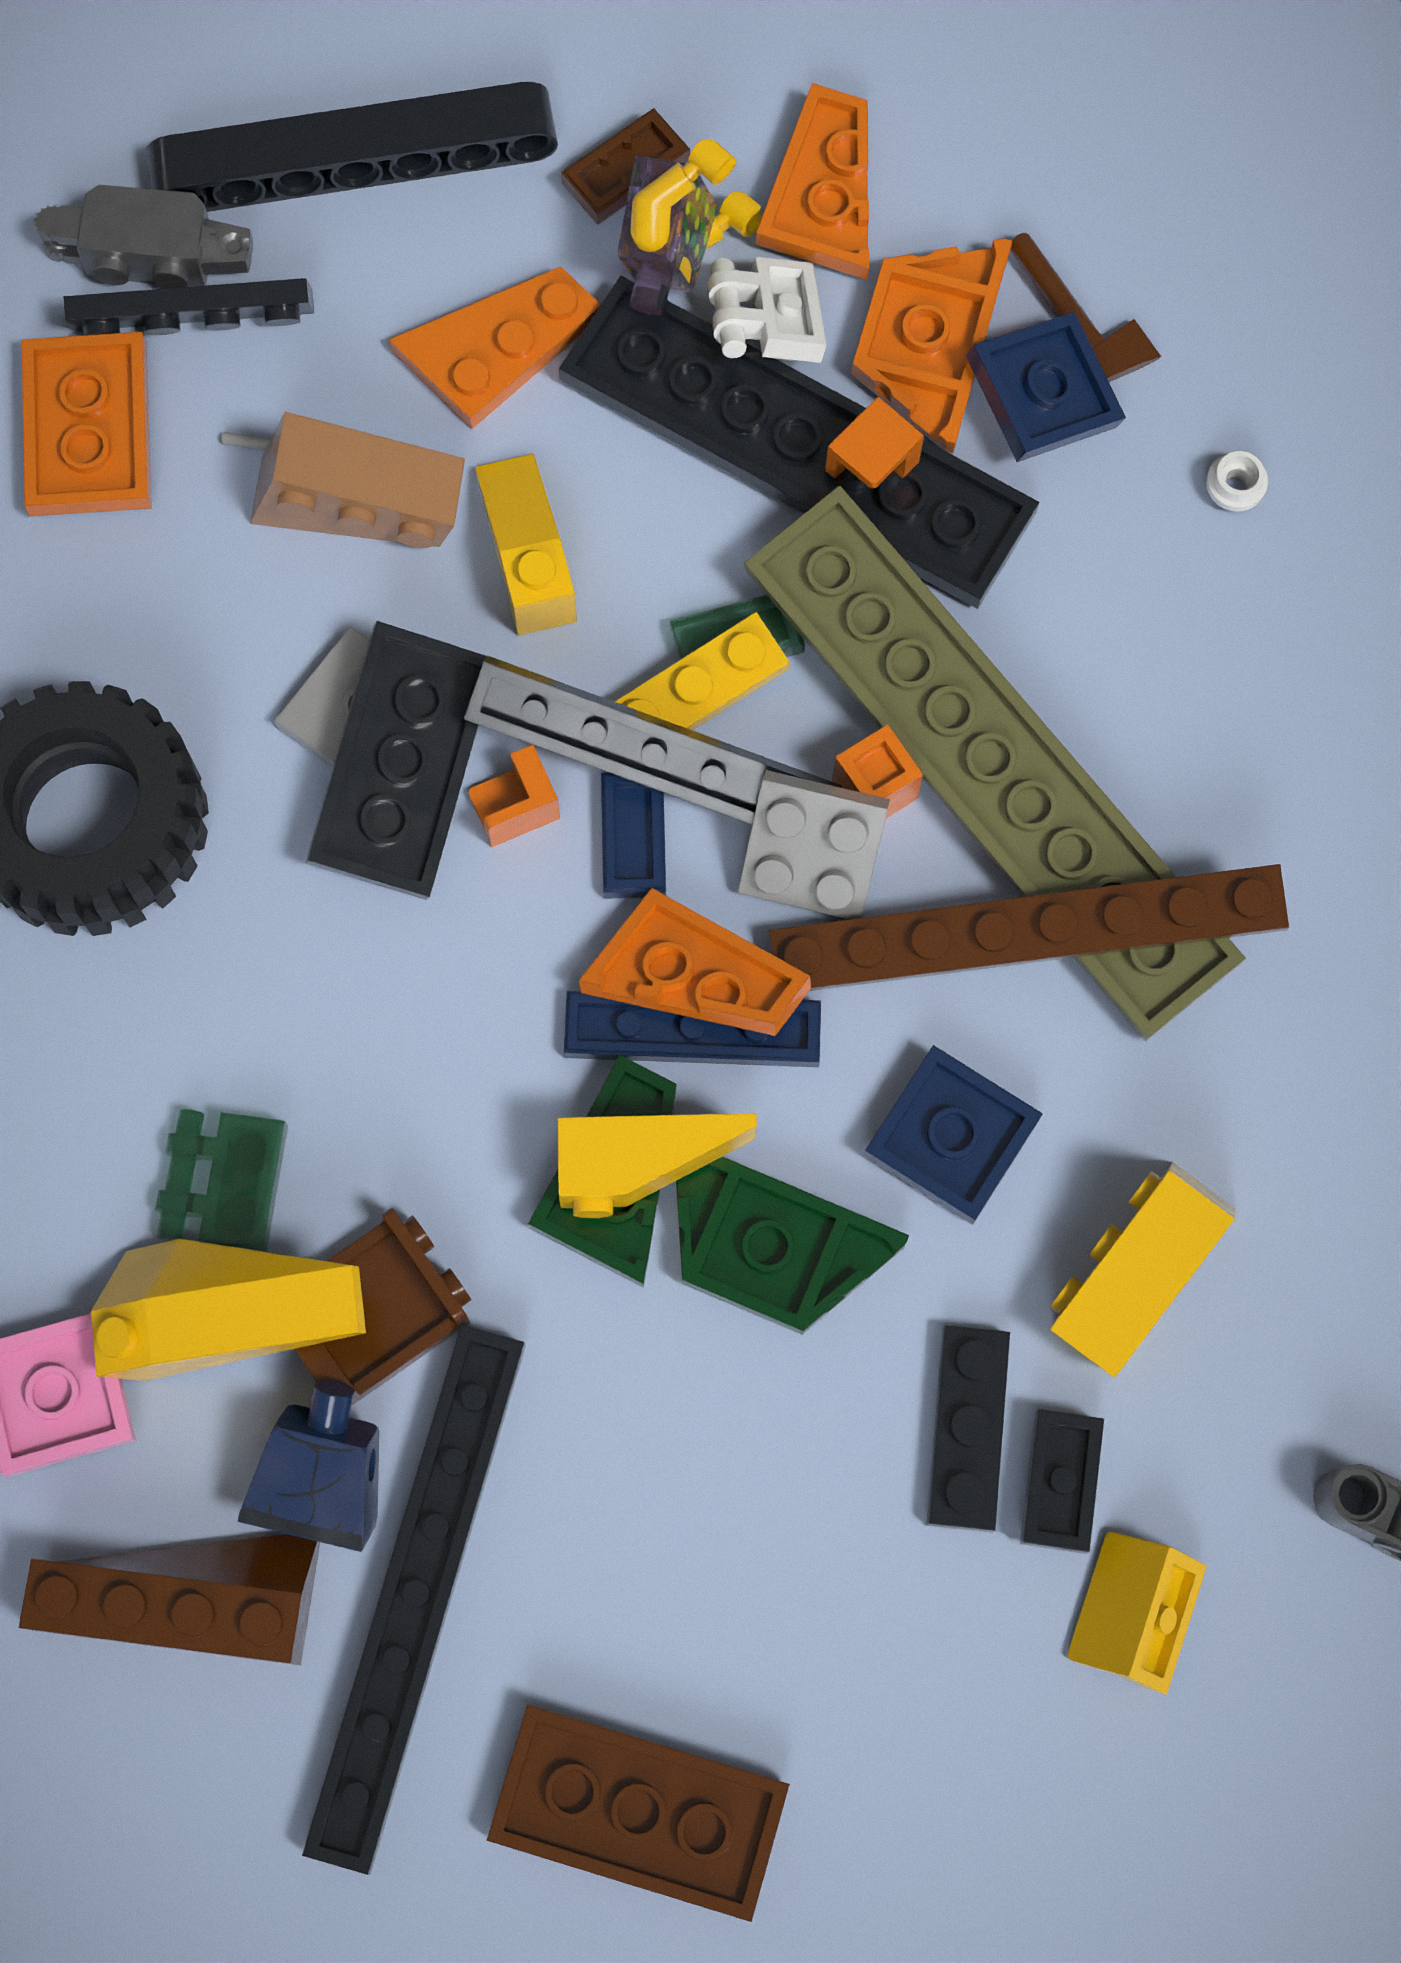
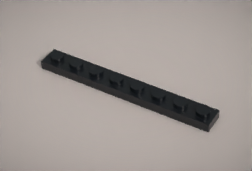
(414, 1601)

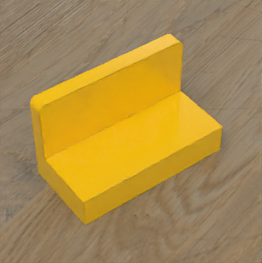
(1137, 1611)

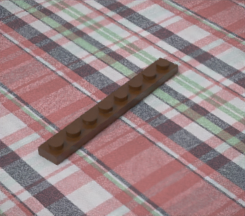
(1036, 928)

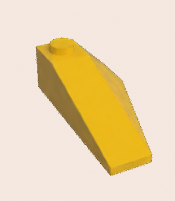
(217, 1304)

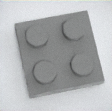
(813, 845)

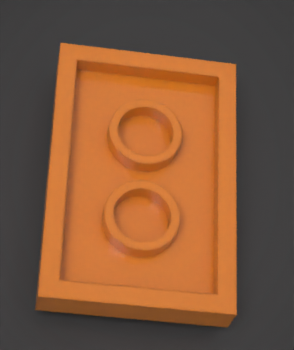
(86, 424)

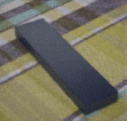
(613, 1028)

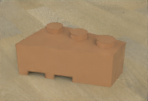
(355, 484)

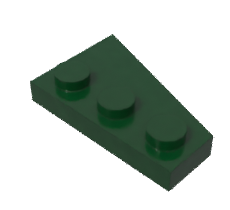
(625, 1238)

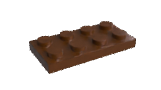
(638, 1812)

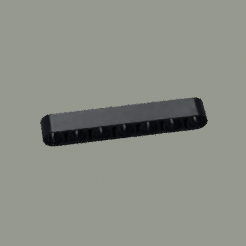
(357, 146)

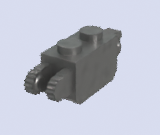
(144, 237)

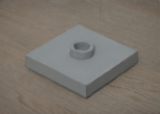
(322, 704)

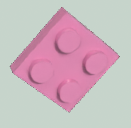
(54, 1401)

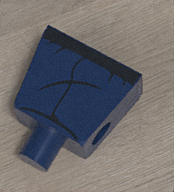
(318, 1473)

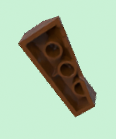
(203, 1598)

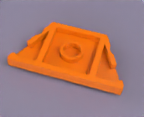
(922, 327)

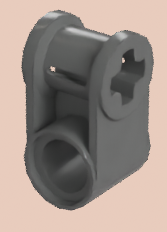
(1381, 1511)

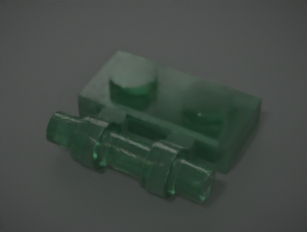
(240, 1183)

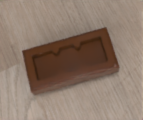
(604, 175)

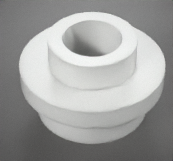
(1241, 466)

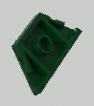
(774, 1244)

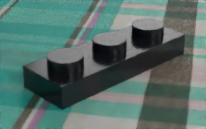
(968, 1429)

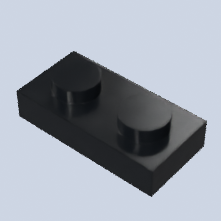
(1062, 1481)

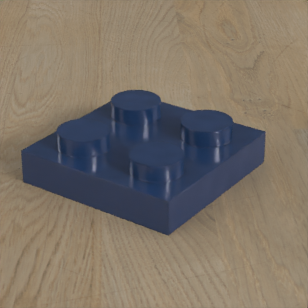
(1045, 386)
(952, 1134)

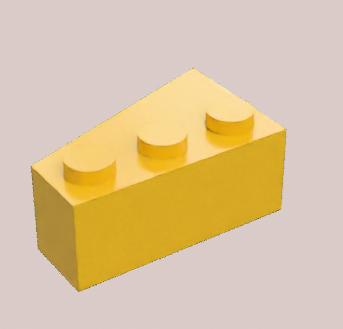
(1141, 1268)

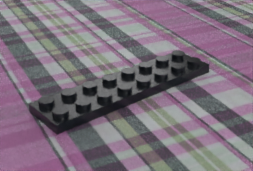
(775, 435)

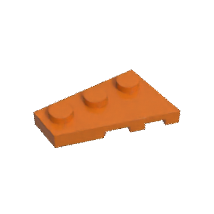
(822, 186)
(496, 344)
(695, 969)

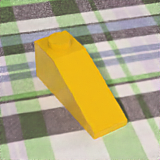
(527, 544)
(630, 1157)

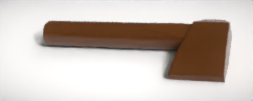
(1118, 354)

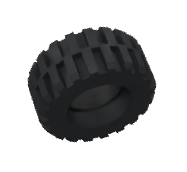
(152, 850)

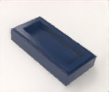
(632, 838)

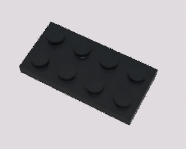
(398, 763)

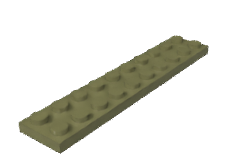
(975, 741)

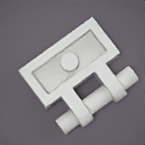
(785, 310)

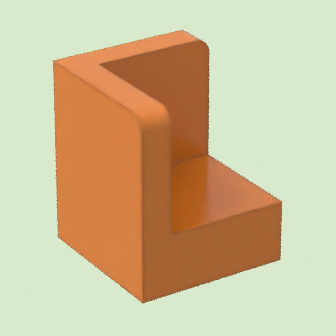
(875, 446)
(881, 769)
(516, 799)

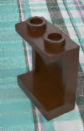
(404, 1308)

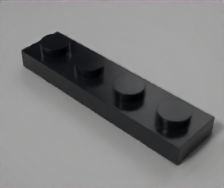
(215, 305)

